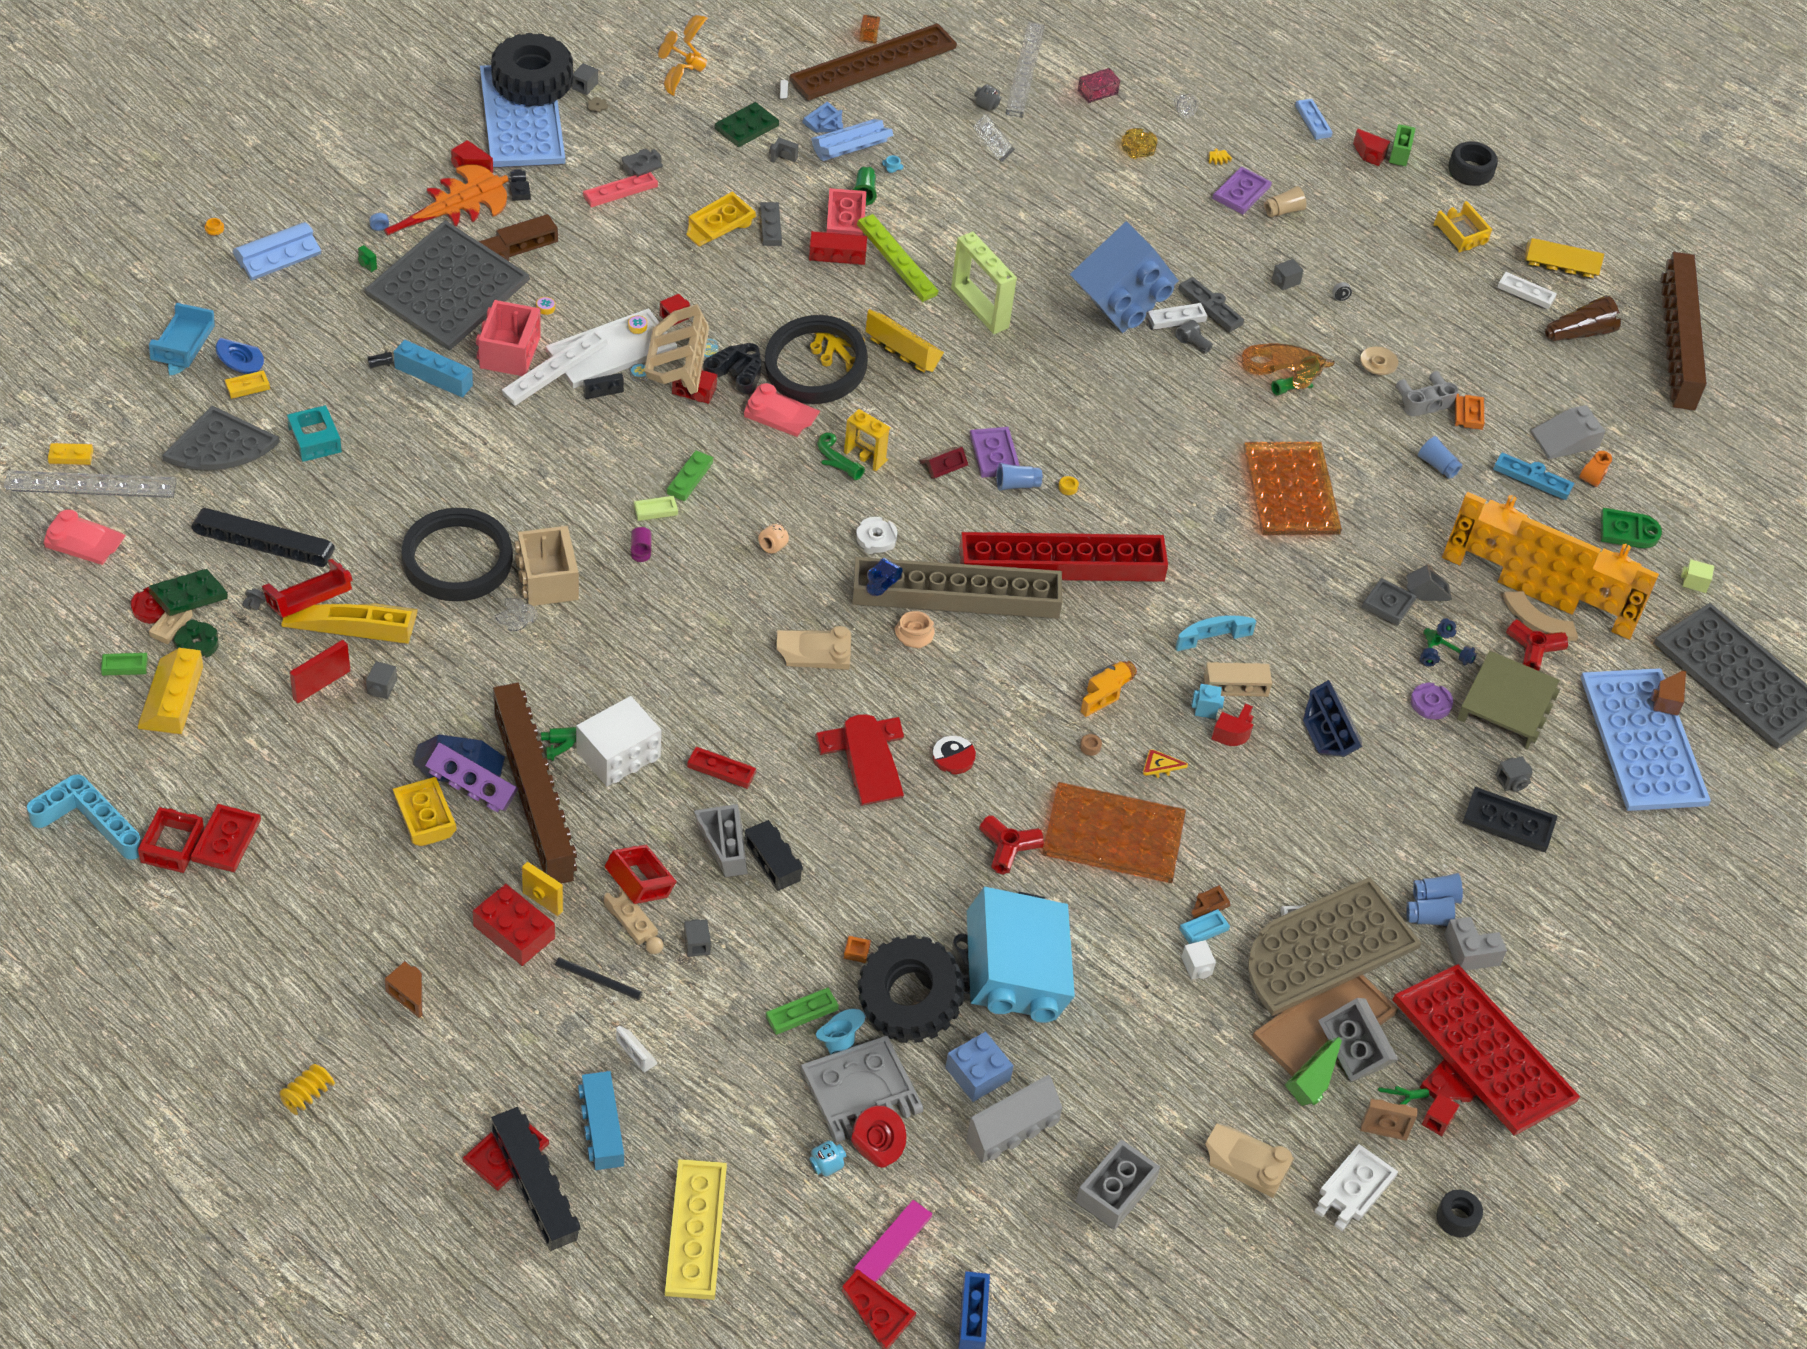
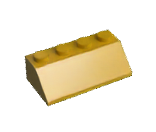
(1563, 257)
(903, 341)
(172, 691)

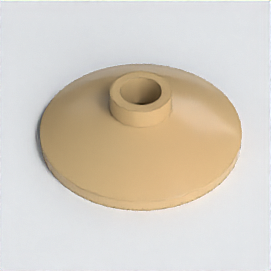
(1379, 360)

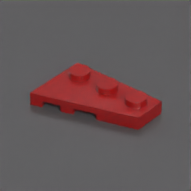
(878, 1308)

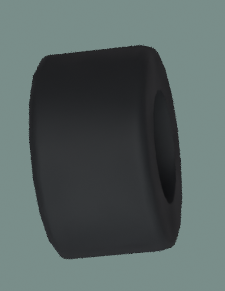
(1467, 1203)

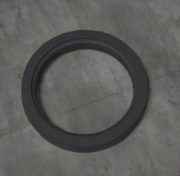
(816, 324)
(457, 590)

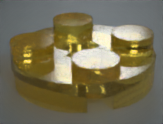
(1146, 146)

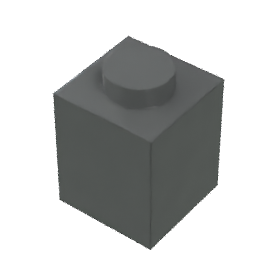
(585, 79)
(1287, 274)
(381, 680)
(697, 938)

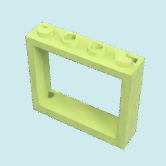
(995, 316)

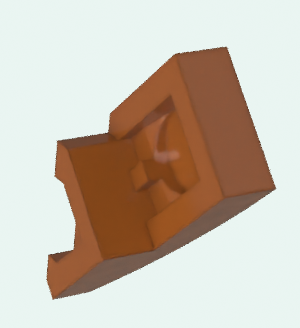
(1210, 901)

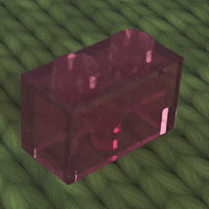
(1098, 85)

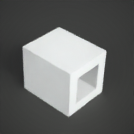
(1198, 960)

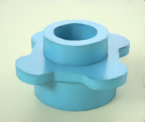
(892, 163)

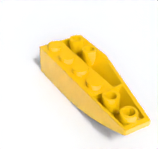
(357, 620)

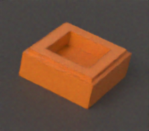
(857, 949)

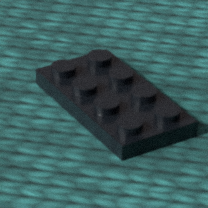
(1510, 819)

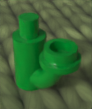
(559, 735)

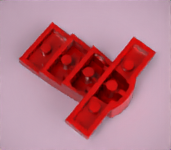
(867, 755)

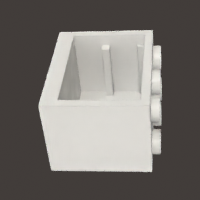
(618, 741)

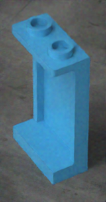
(183, 336)

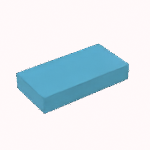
(1204, 927)

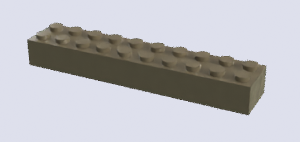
(964, 588)

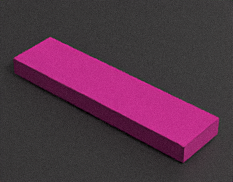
(894, 1241)

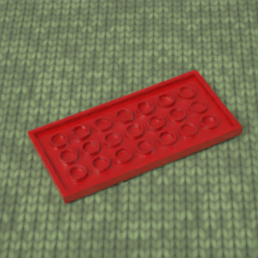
(1486, 1049)

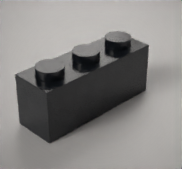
(773, 855)

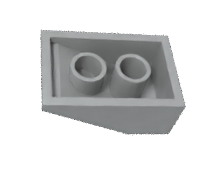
(1569, 433)

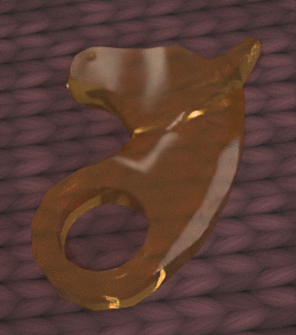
(1303, 362)

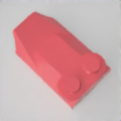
(845, 210)
(779, 410)
(82, 537)

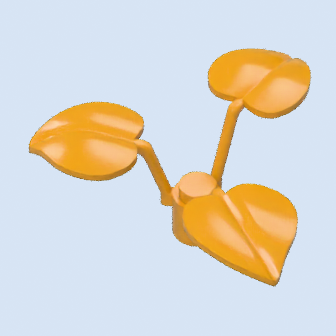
(693, 60)

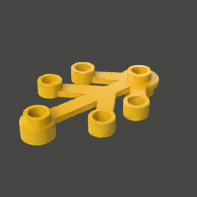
(833, 343)

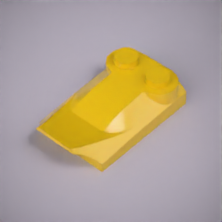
(719, 218)
(425, 811)

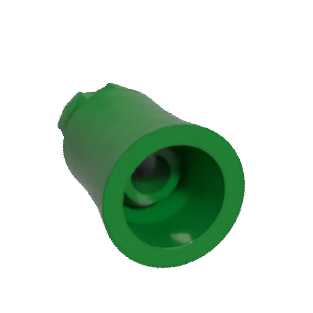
(866, 182)

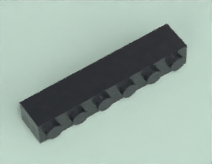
(534, 1178)

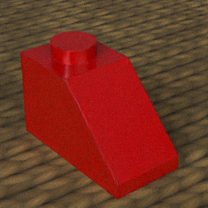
(1371, 147)
(470, 154)

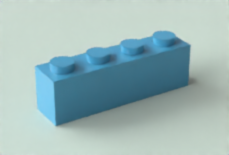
(433, 368)
(602, 1120)

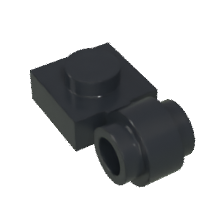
(519, 186)

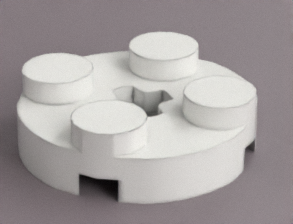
(875, 544)

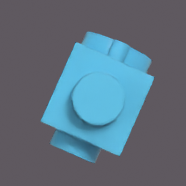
(1207, 701)

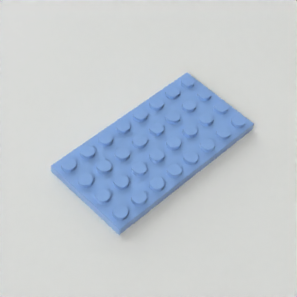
(520, 132)
(1642, 744)

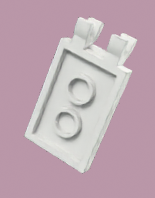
(1355, 1186)

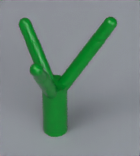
(1409, 1094)

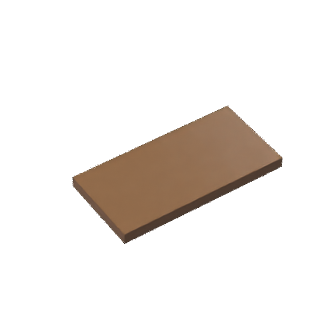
(1297, 1033)

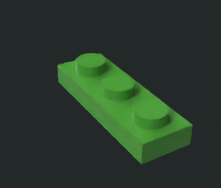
(690, 475)
(802, 1011)

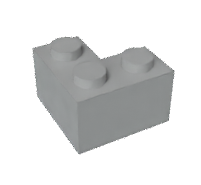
(1473, 950)

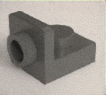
(784, 149)

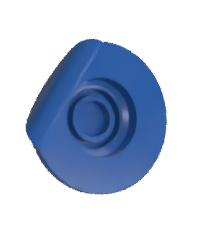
(239, 356)

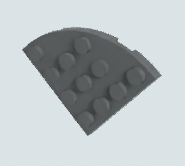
(219, 443)

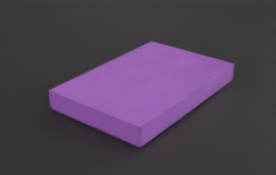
(1242, 190)
(991, 448)

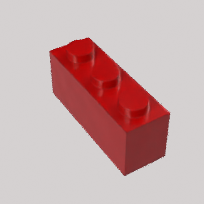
(838, 248)

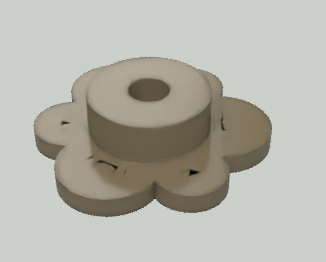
(597, 104)

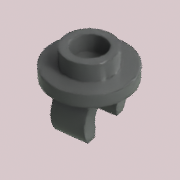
(253, 599)

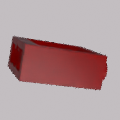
(165, 857)
(659, 880)

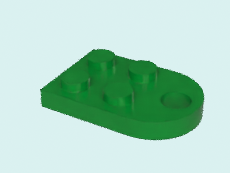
(1629, 528)

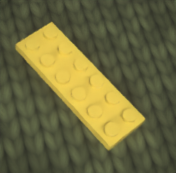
(696, 1229)

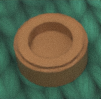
(1090, 744)

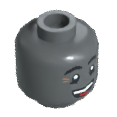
(987, 97)

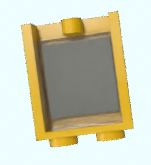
(1464, 228)
(869, 435)

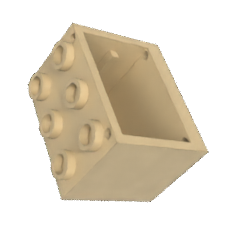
(547, 566)

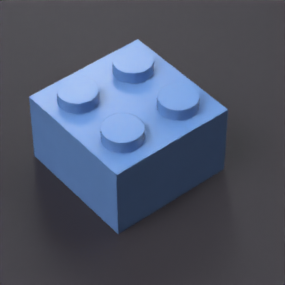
(979, 1066)

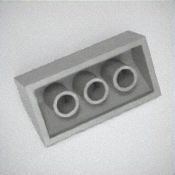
(1014, 1119)

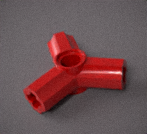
(1536, 643)
(1009, 842)

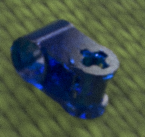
(883, 576)

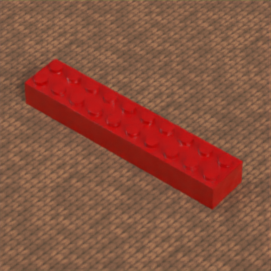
(1076, 555)

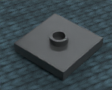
(1389, 601)

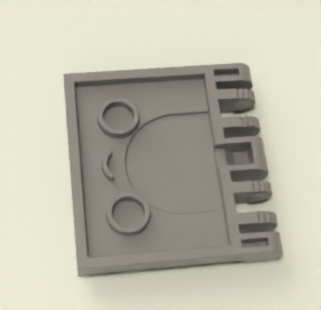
(859, 1079)

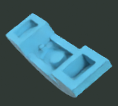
(1236, 625)

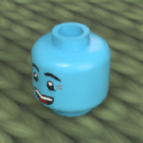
(827, 1158)

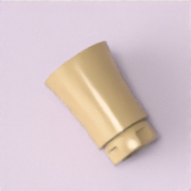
(1285, 203)

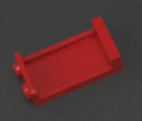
(309, 592)

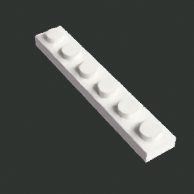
(554, 367)

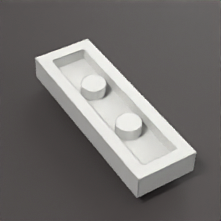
(1527, 290)
(1176, 315)

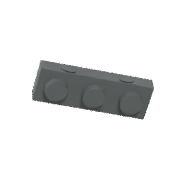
(770, 224)

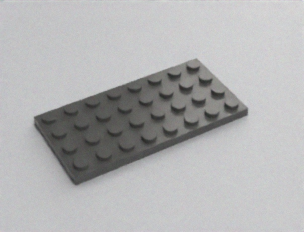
(1739, 673)

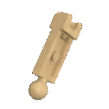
(634, 921)

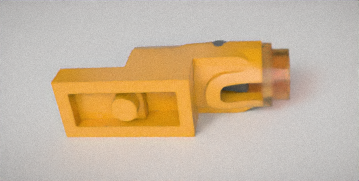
(1106, 686)

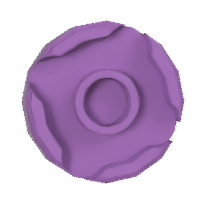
(1431, 701)

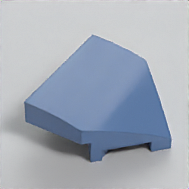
(824, 119)

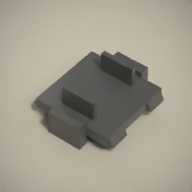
(642, 162)

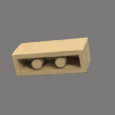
(1239, 678)

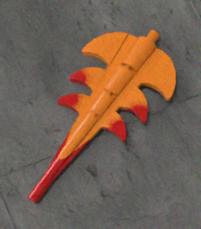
(480, 187)

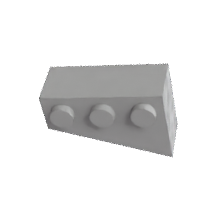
(724, 836)

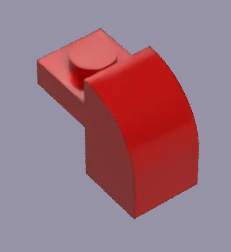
(1234, 730)

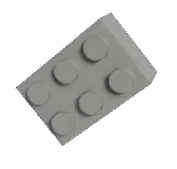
(1117, 1184)

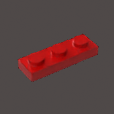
(721, 767)

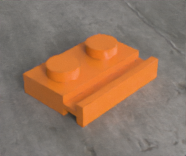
(1469, 411)

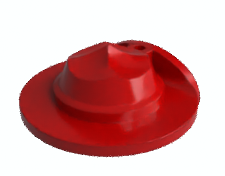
(879, 1135)

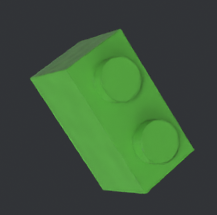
(1402, 145)

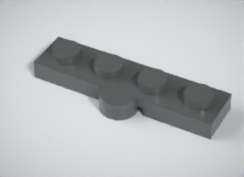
(1212, 303)

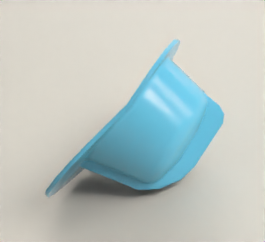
(840, 1030)

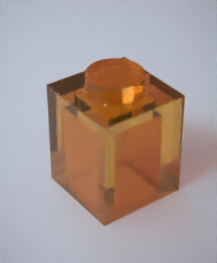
(870, 29)

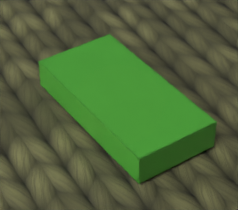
(124, 664)

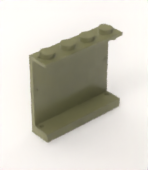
(1511, 696)

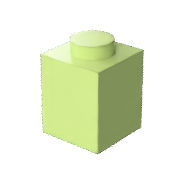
(1697, 575)

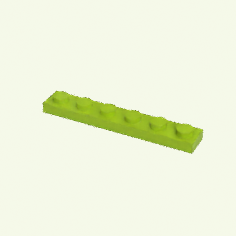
(897, 257)

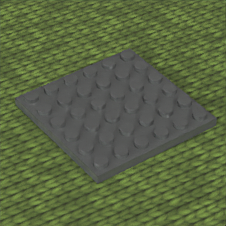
(446, 284)

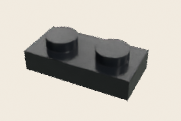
(603, 386)

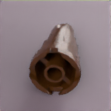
(1586, 321)

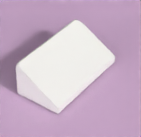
(634, 1049)

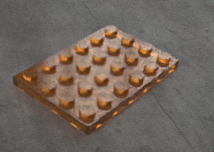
(1292, 488)
(1114, 832)

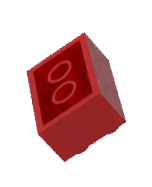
(514, 924)

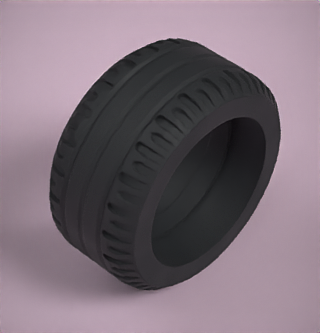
(1472, 174)

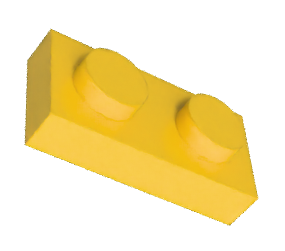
(247, 384)
(70, 453)

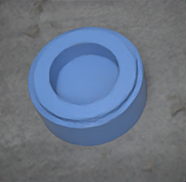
(379, 221)

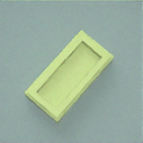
(655, 508)

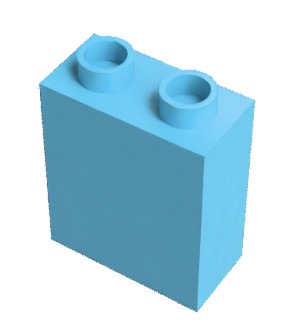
(1019, 954)

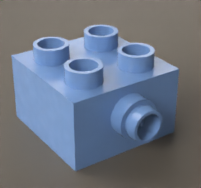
(1125, 277)

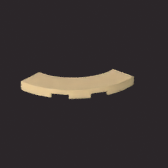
(1536, 620)

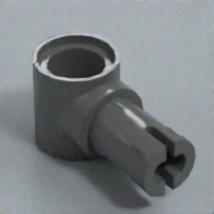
(1191, 333)

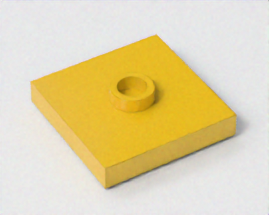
(542, 888)

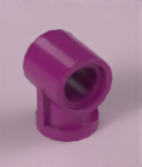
(641, 544)

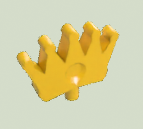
(1219, 156)

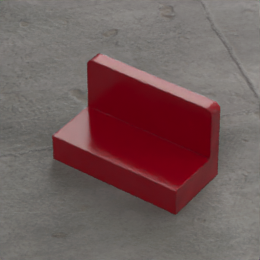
(945, 461)

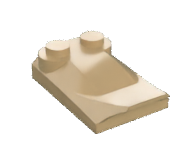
(816, 648)
(1248, 1159)

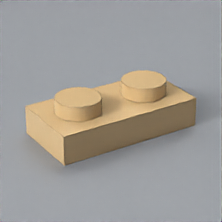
(167, 626)

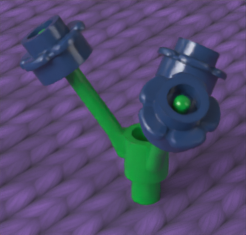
(1445, 629)

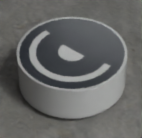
(1342, 291)

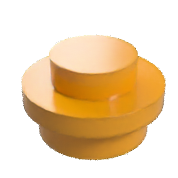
(214, 226)

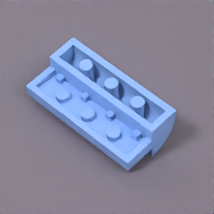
(850, 139)
(277, 251)

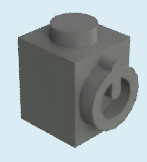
(1514, 774)

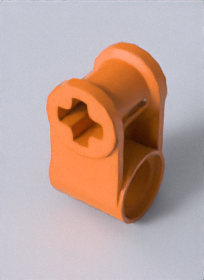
(1596, 468)

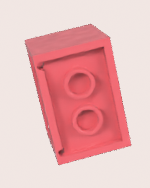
(509, 338)

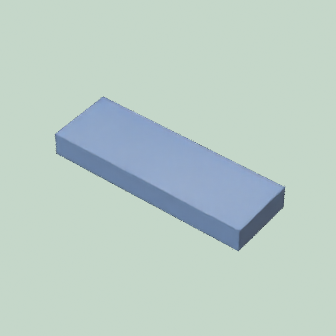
(1313, 119)

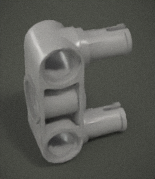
(1428, 399)

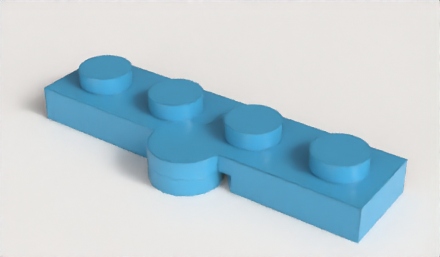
(1534, 475)

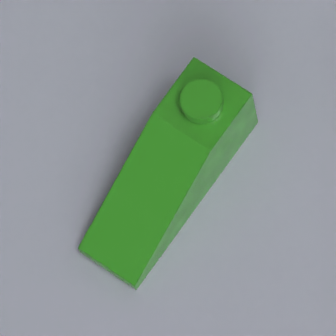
(1315, 1075)

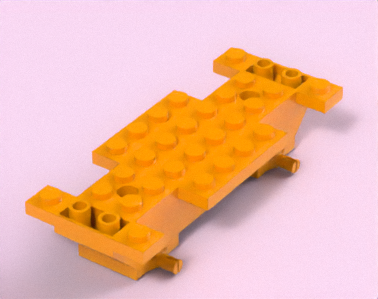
(1551, 563)

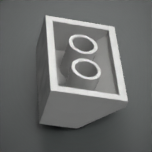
(1363, 1042)

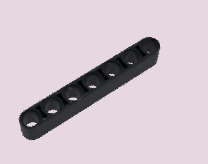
(263, 537)

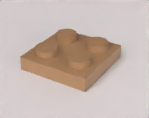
(1388, 1119)

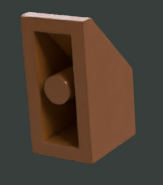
(1670, 694)
(406, 987)

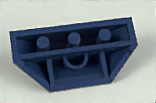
(1330, 722)
(473, 749)

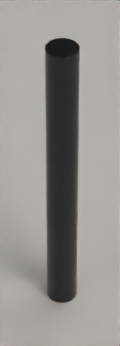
(598, 978)

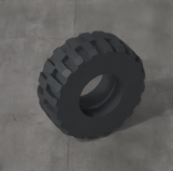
(532, 87)
(906, 957)

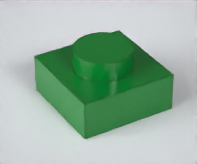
(367, 258)

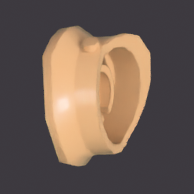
(915, 629)

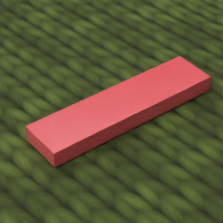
(619, 189)

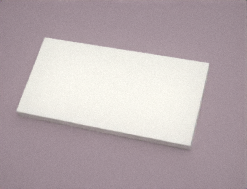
(621, 353)

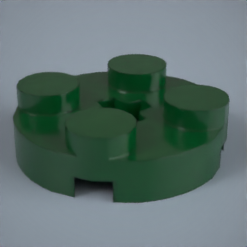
(197, 630)

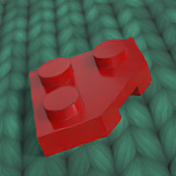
(1448, 1083)

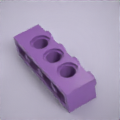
(438, 767)

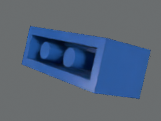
(974, 1311)

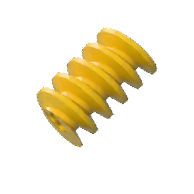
(304, 1087)

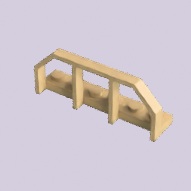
(693, 352)

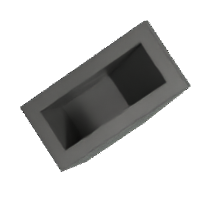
(1428, 585)

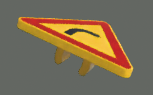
(1160, 762)

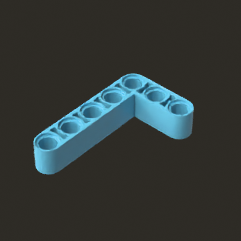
(80, 793)

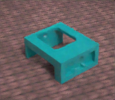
(318, 443)

